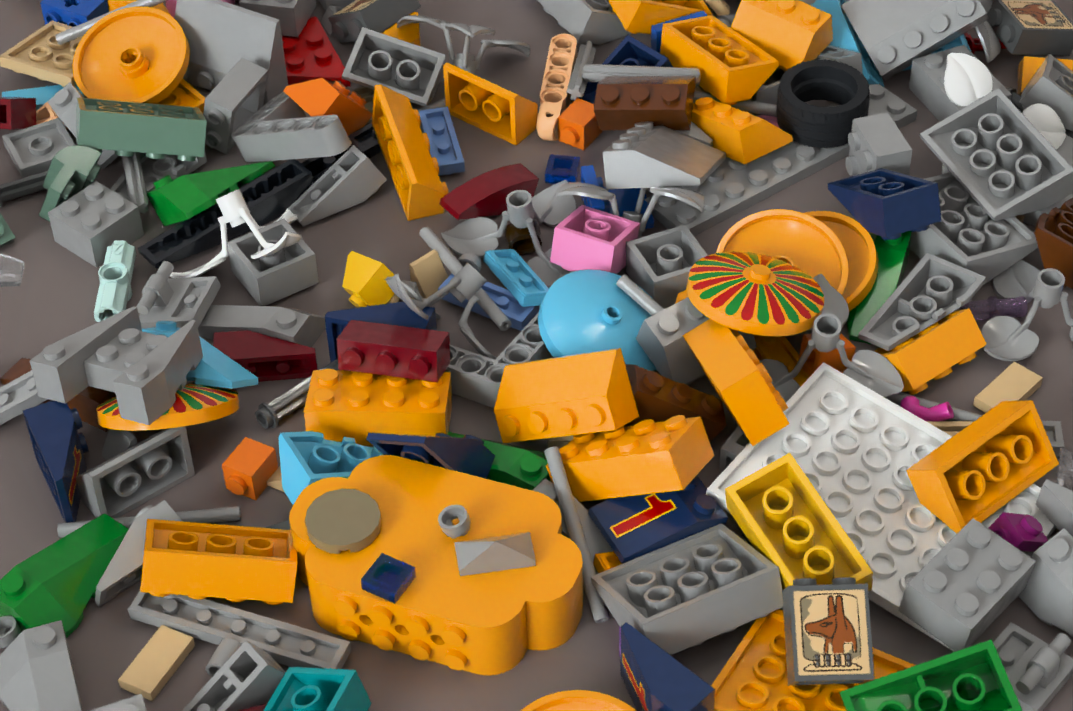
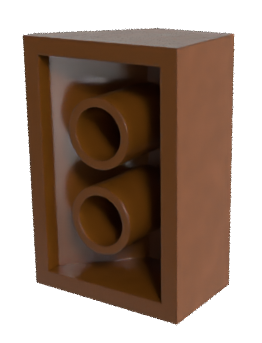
(636, 99)
(663, 398)

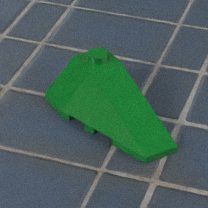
(192, 193)
(891, 268)
(515, 464)
(61, 577)
(954, 682)

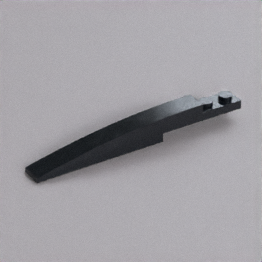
(265, 198)

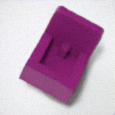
(1020, 531)

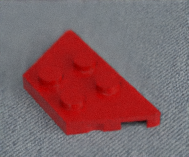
(312, 56)

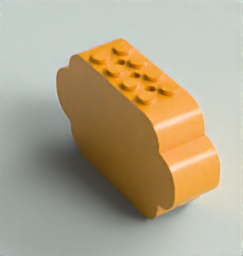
(446, 618)

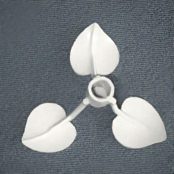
(969, 80)
(236, 212)

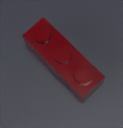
(393, 350)

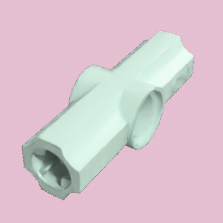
(115, 280)

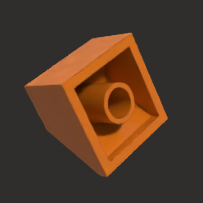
(322, 98)

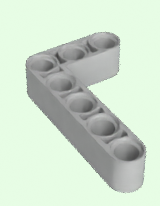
(285, 133)
(480, 376)

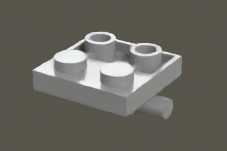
(176, 298)
(1034, 666)

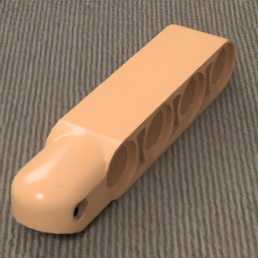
(553, 92)

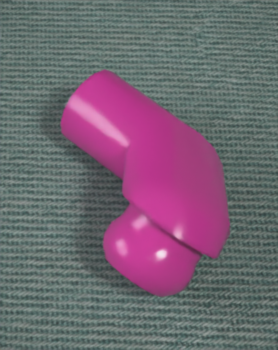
(936, 413)

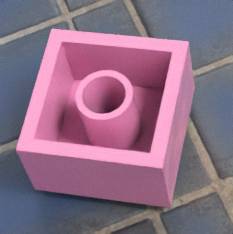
(592, 240)

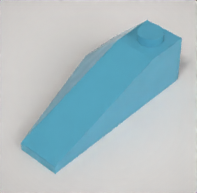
(846, 37)
(215, 367)
(310, 457)

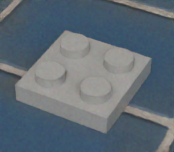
(36, 146)

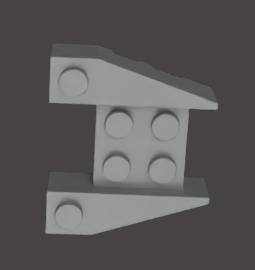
(120, 359)

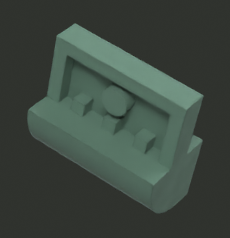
(68, 174)

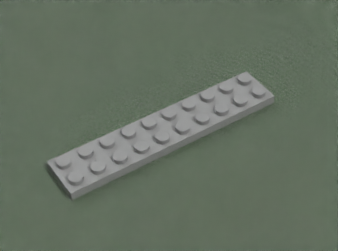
(740, 185)

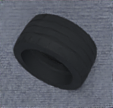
(821, 81)

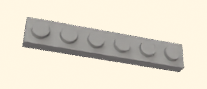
(215, 621)

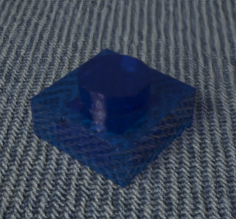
(561, 168)
(388, 578)

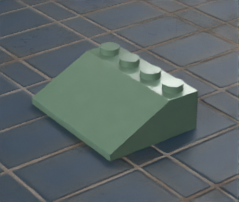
(141, 128)

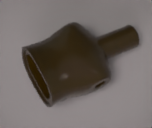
(520, 238)

